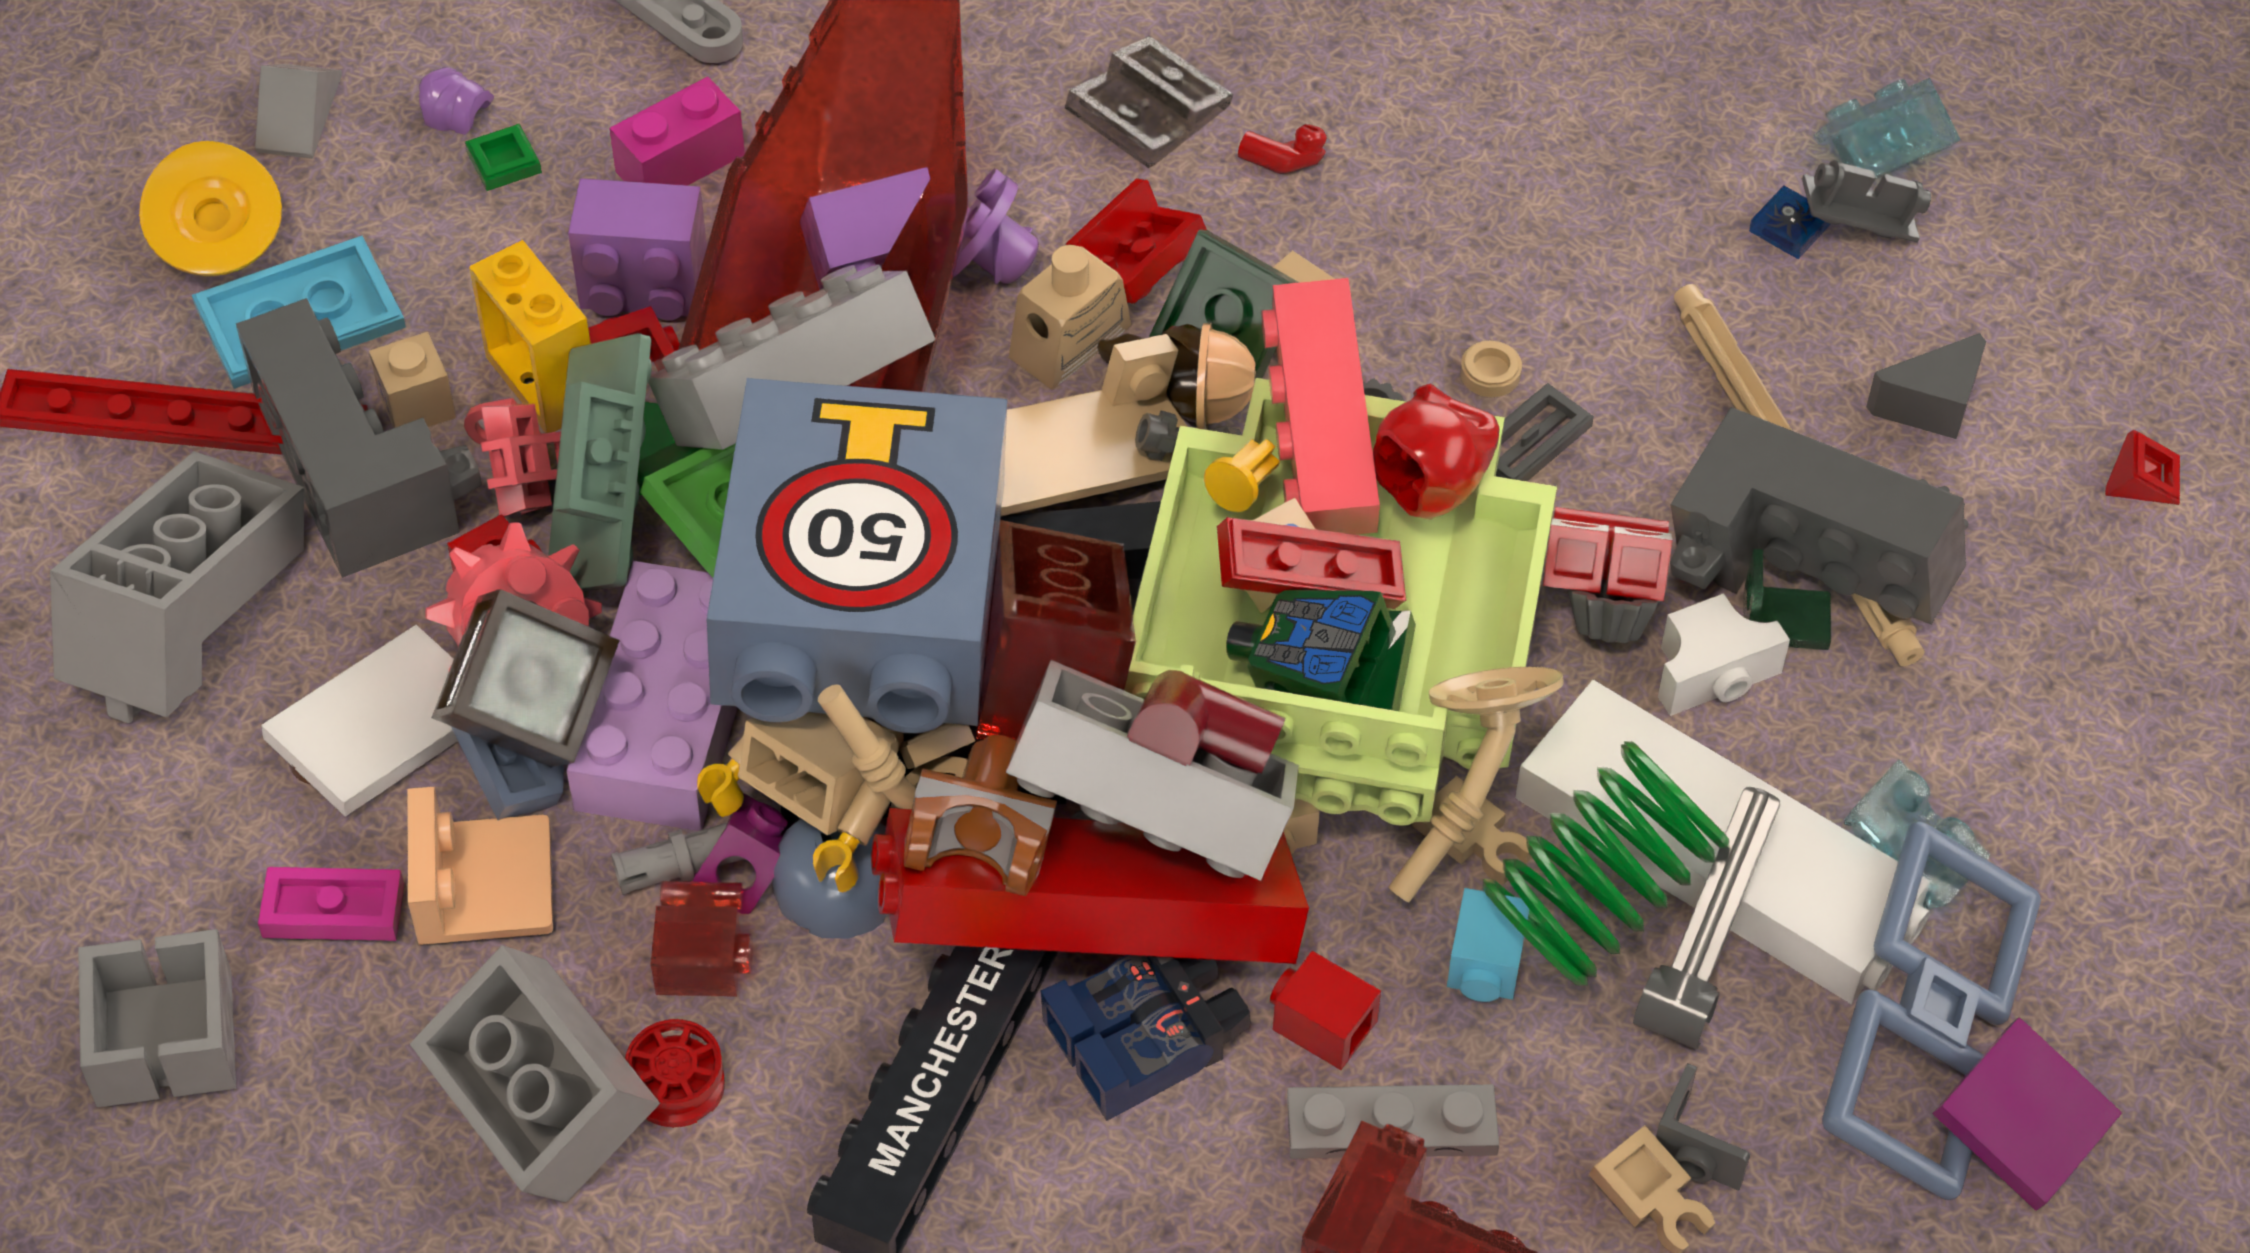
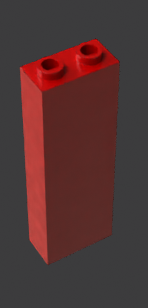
(1095, 893)

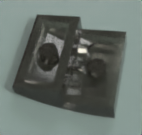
(1160, 84)

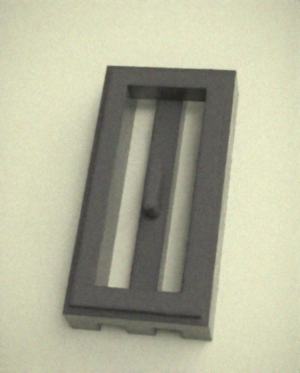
(1552, 447)

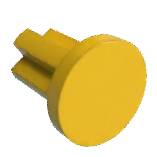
(1236, 479)

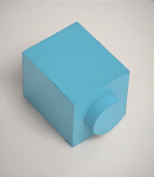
(1485, 949)

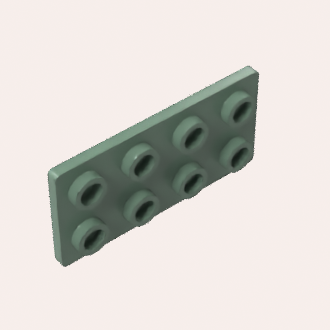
(601, 458)

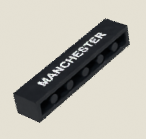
(925, 1098)

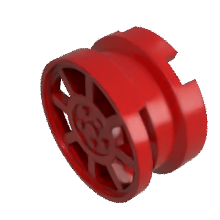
(678, 1071)

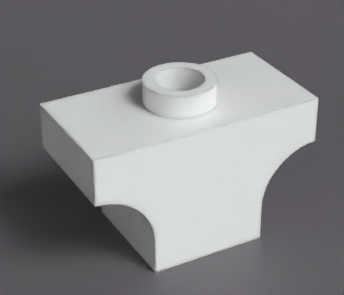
(1716, 654)

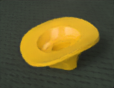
(210, 209)

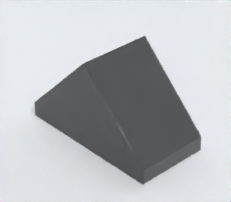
(1929, 388)

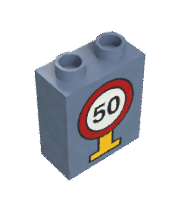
(858, 553)

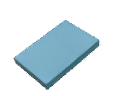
(338, 283)

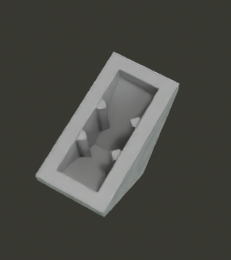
(293, 108)

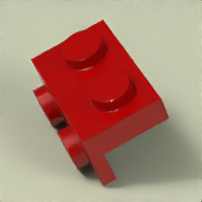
(1139, 238)

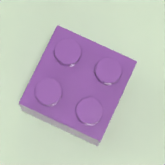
(637, 246)

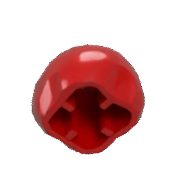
(1433, 452)

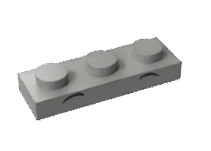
(1448, 1117)

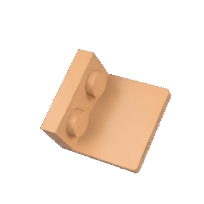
(476, 874)

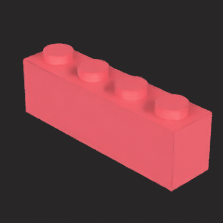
(1323, 405)

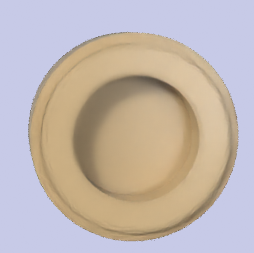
(1491, 369)

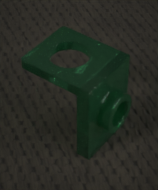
(1800, 612)

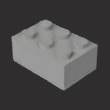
(534, 1074)

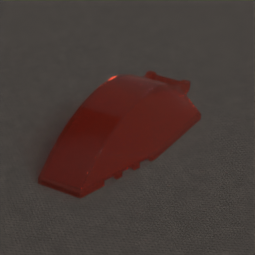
(860, 106)

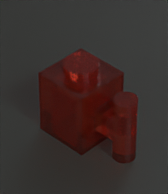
(699, 939)

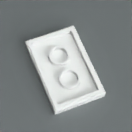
(368, 722)

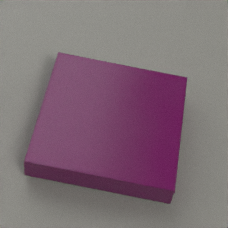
(2027, 1113)

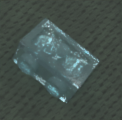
(1892, 130)

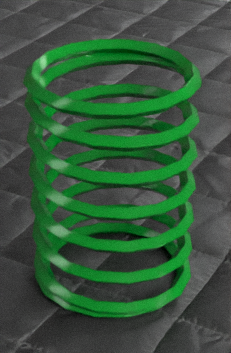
(1541, 927)

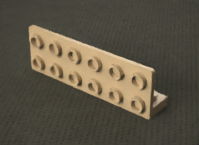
(1088, 439)

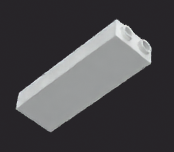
(1814, 885)

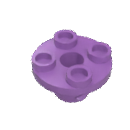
(992, 236)

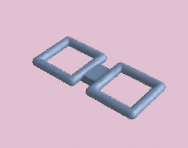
(1934, 1005)

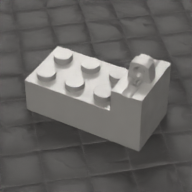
(165, 578)

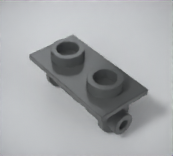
(1844, 196)

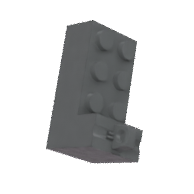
(363, 486)
(1817, 515)

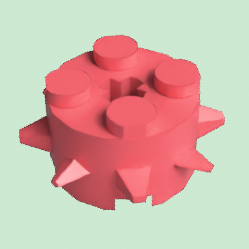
(517, 570)

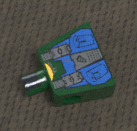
(1317, 644)

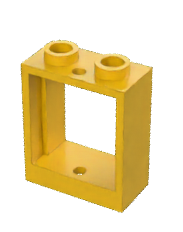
(528, 328)

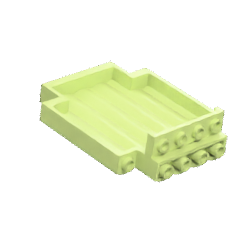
(1466, 581)

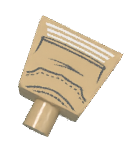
(1067, 314)

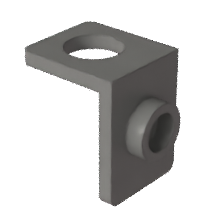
(1696, 1151)

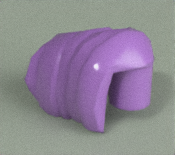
(451, 100)

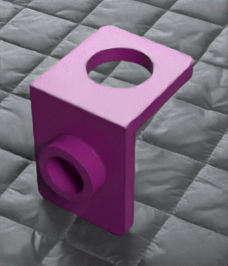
(754, 835)

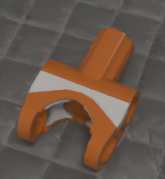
(980, 817)

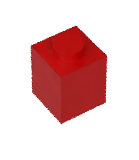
(1324, 1009)

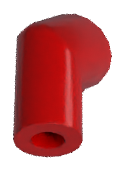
(1287, 156)

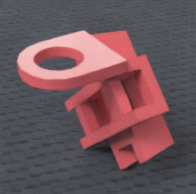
(516, 454)

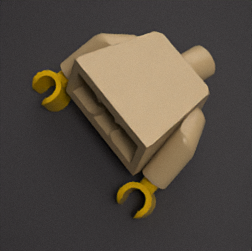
(811, 774)

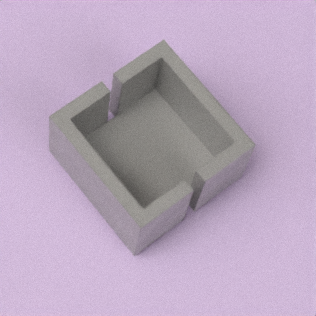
(152, 1034)

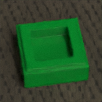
(503, 157)

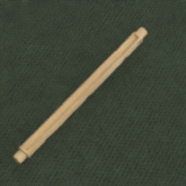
(1752, 397)

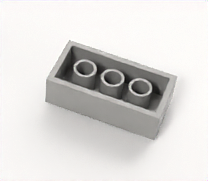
(822, 339)
(1080, 750)

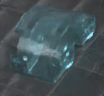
(1888, 812)

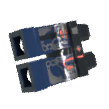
(1141, 1026)

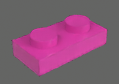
(331, 903)

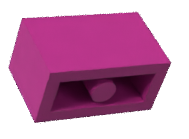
(679, 137)

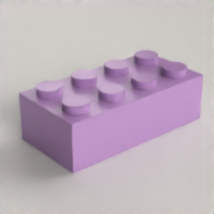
(654, 709)

